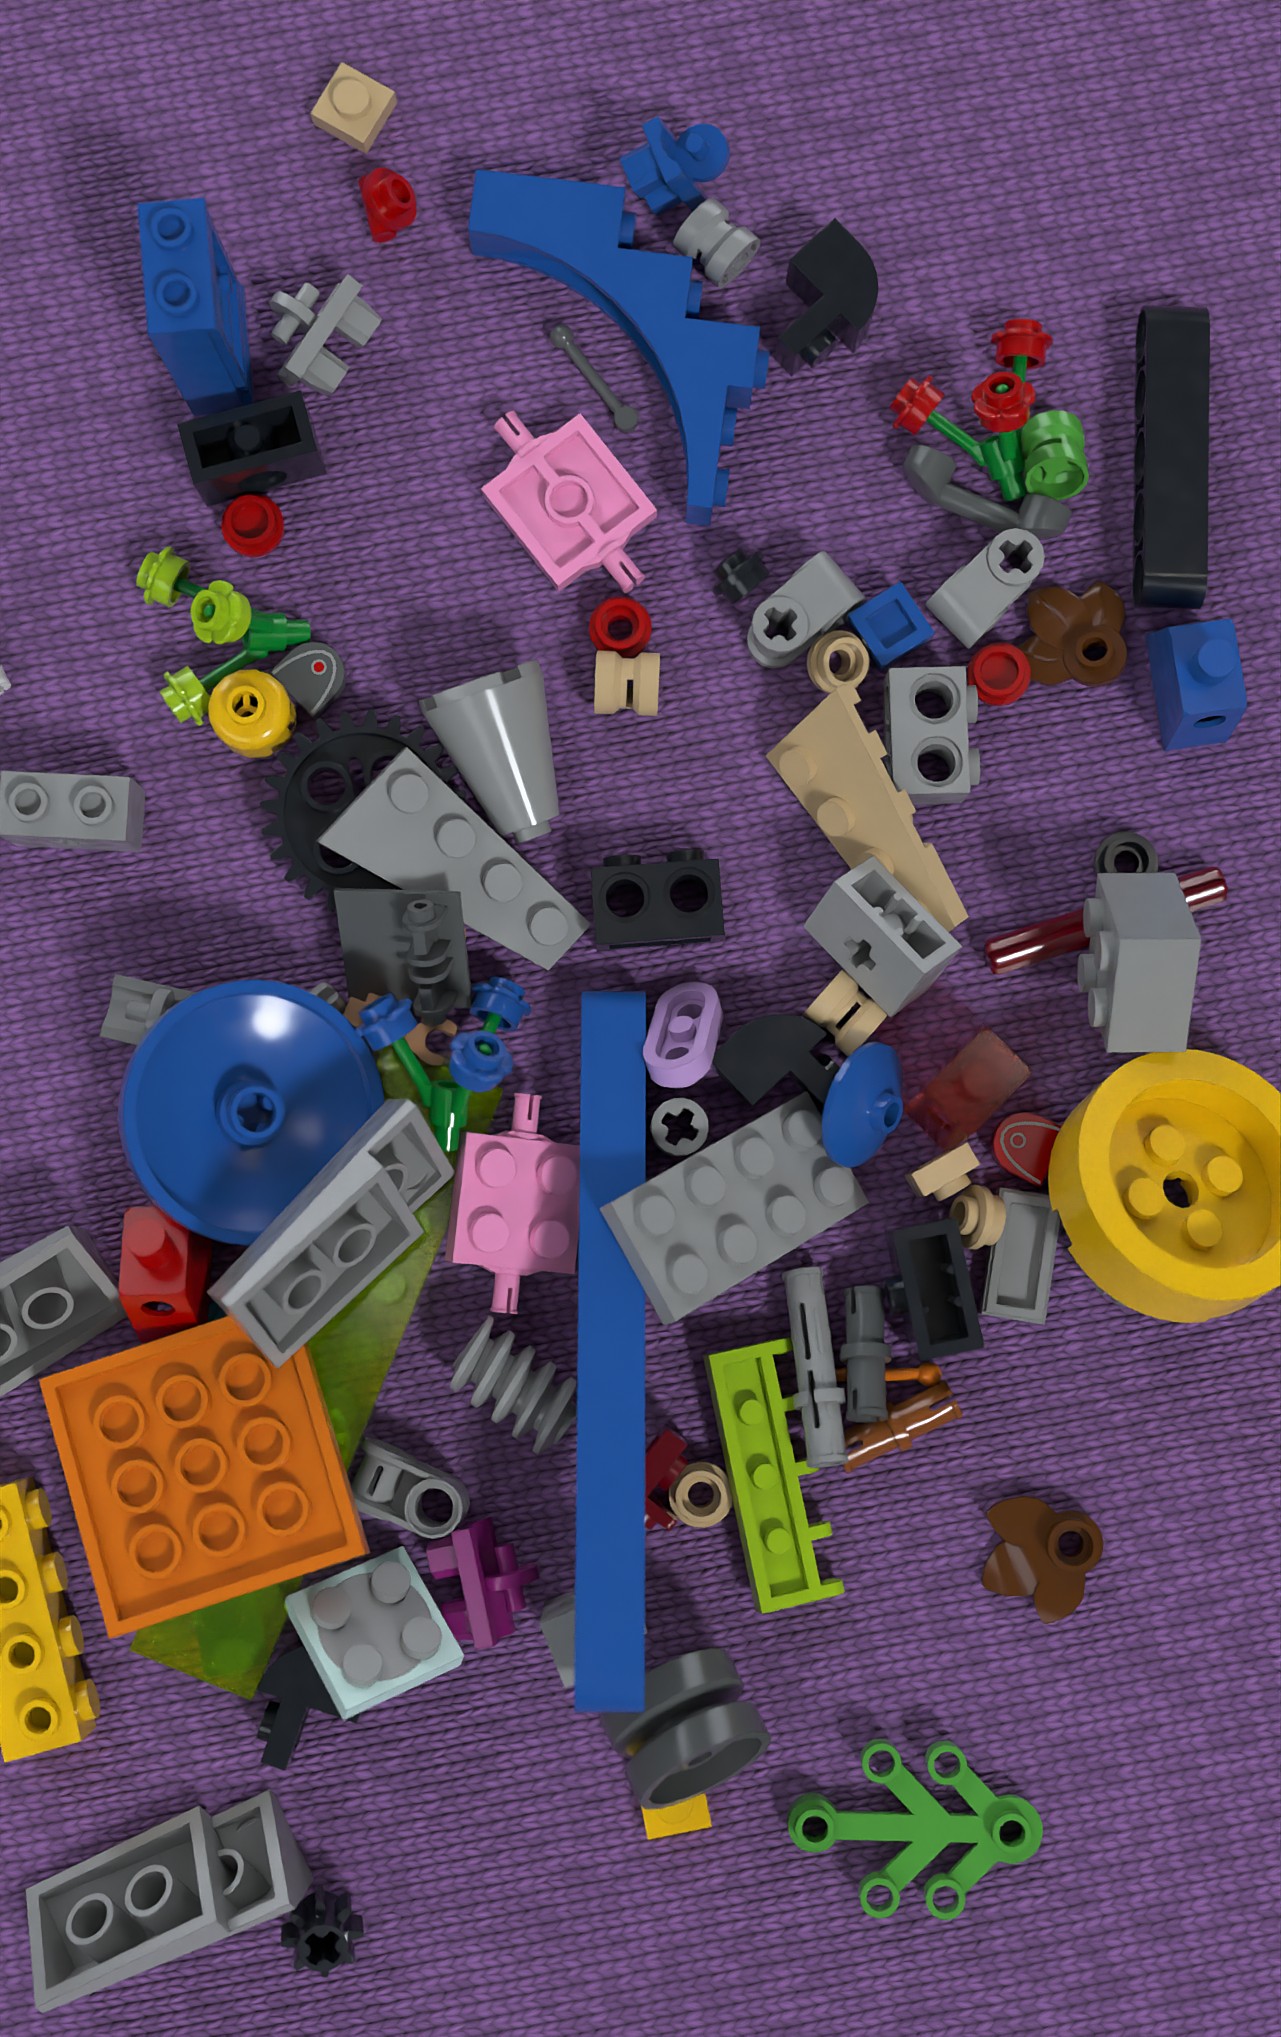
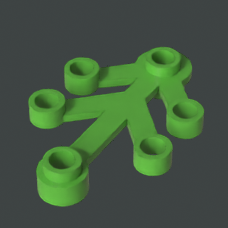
(926, 1827)

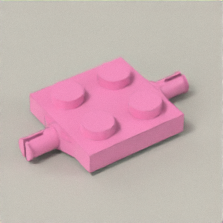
(569, 502)
(515, 1204)

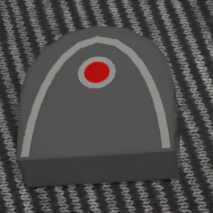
(312, 676)

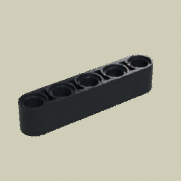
(1171, 457)

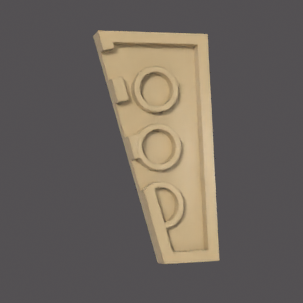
(850, 796)

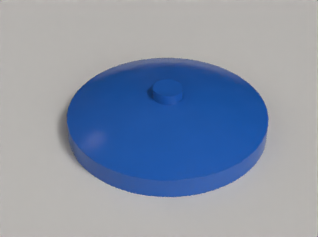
(242, 1104)

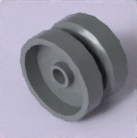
(689, 1730)

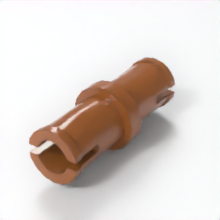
(904, 1423)

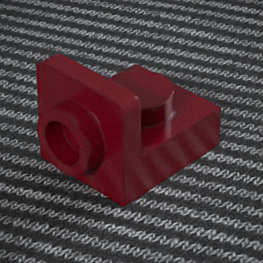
(662, 1468)

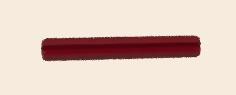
(1067, 932)

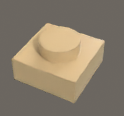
(353, 107)
(944, 1173)

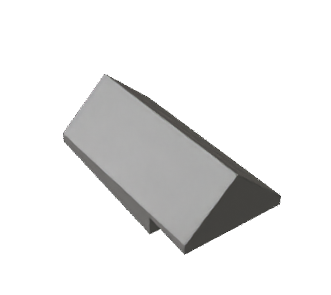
(335, 1233)
(53, 1303)
(162, 1897)

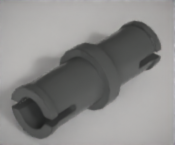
(865, 1354)

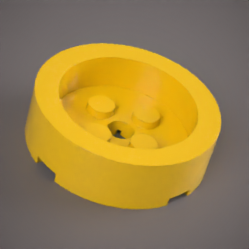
(1171, 1120)

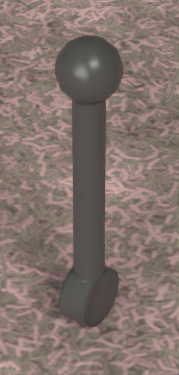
(624, 416)

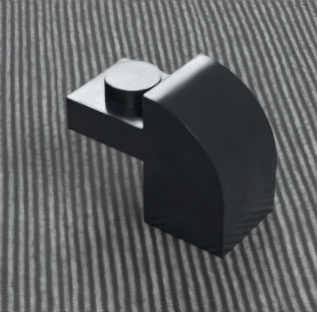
(841, 290)
(767, 1051)
(301, 1688)

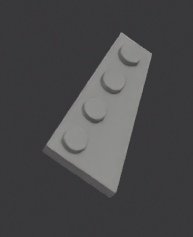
(428, 839)

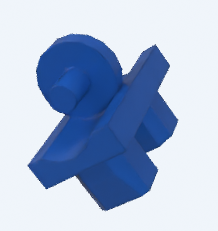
(669, 166)

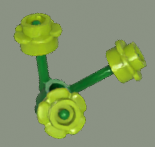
(218, 617)

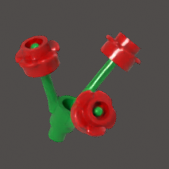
(999, 401)

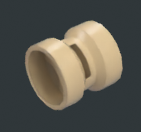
(612, 683)
(835, 1003)

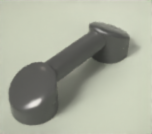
(930, 475)

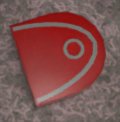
(1024, 1146)

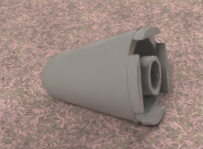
(501, 746)

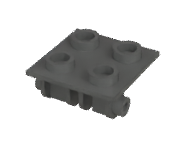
(405, 947)

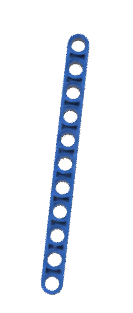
(610, 1365)

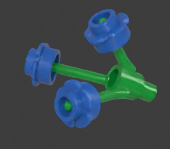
(476, 1060)

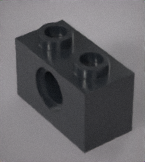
(252, 448)

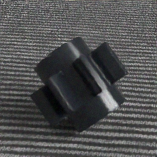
(322, 1931)

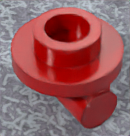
(387, 203)

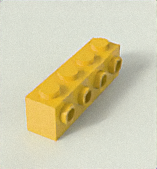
(41, 1676)

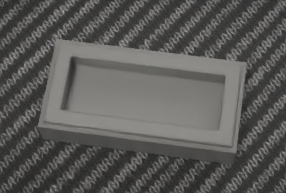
(1022, 1259)

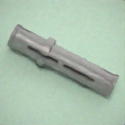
(815, 1368)

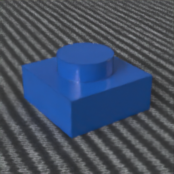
(890, 626)

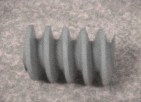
(516, 1386)

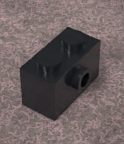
(932, 1289)

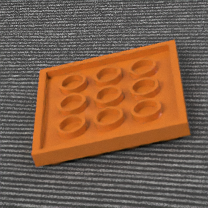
(199, 1473)

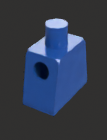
(1196, 677)

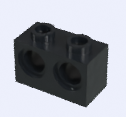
(658, 920)

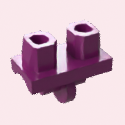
(488, 1579)

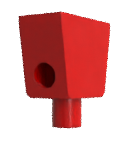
(163, 1265)

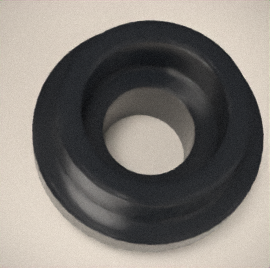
(739, 574)
(1125, 843)

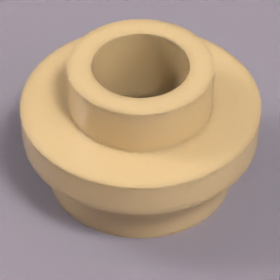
(853, 656)
(979, 1216)
(715, 1509)

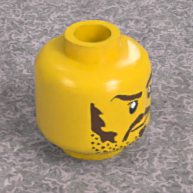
(270, 722)

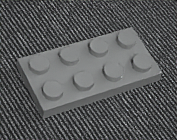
(732, 1208)

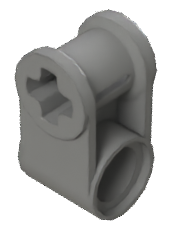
(982, 591)
(807, 605)
(402, 1488)

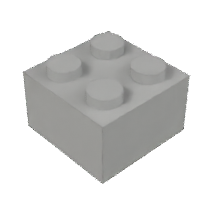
(1139, 962)

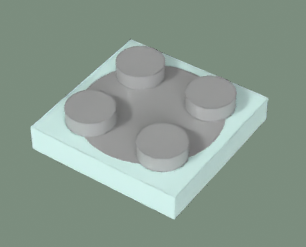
(373, 1632)

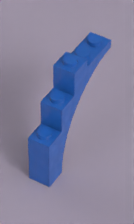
(586, 242)

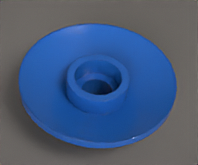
(862, 1104)

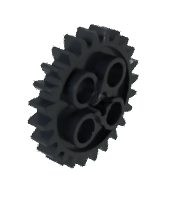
(304, 820)

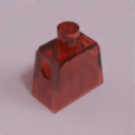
(967, 1088)

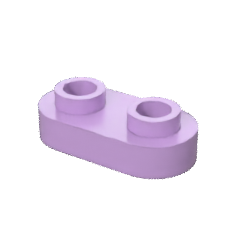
(683, 1034)

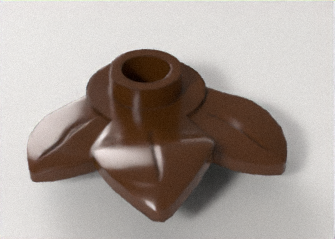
(1067, 628)
(1030, 1556)

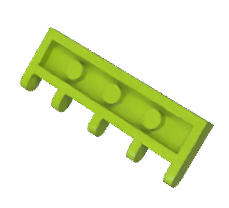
(766, 1478)

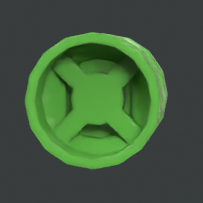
(1052, 445)

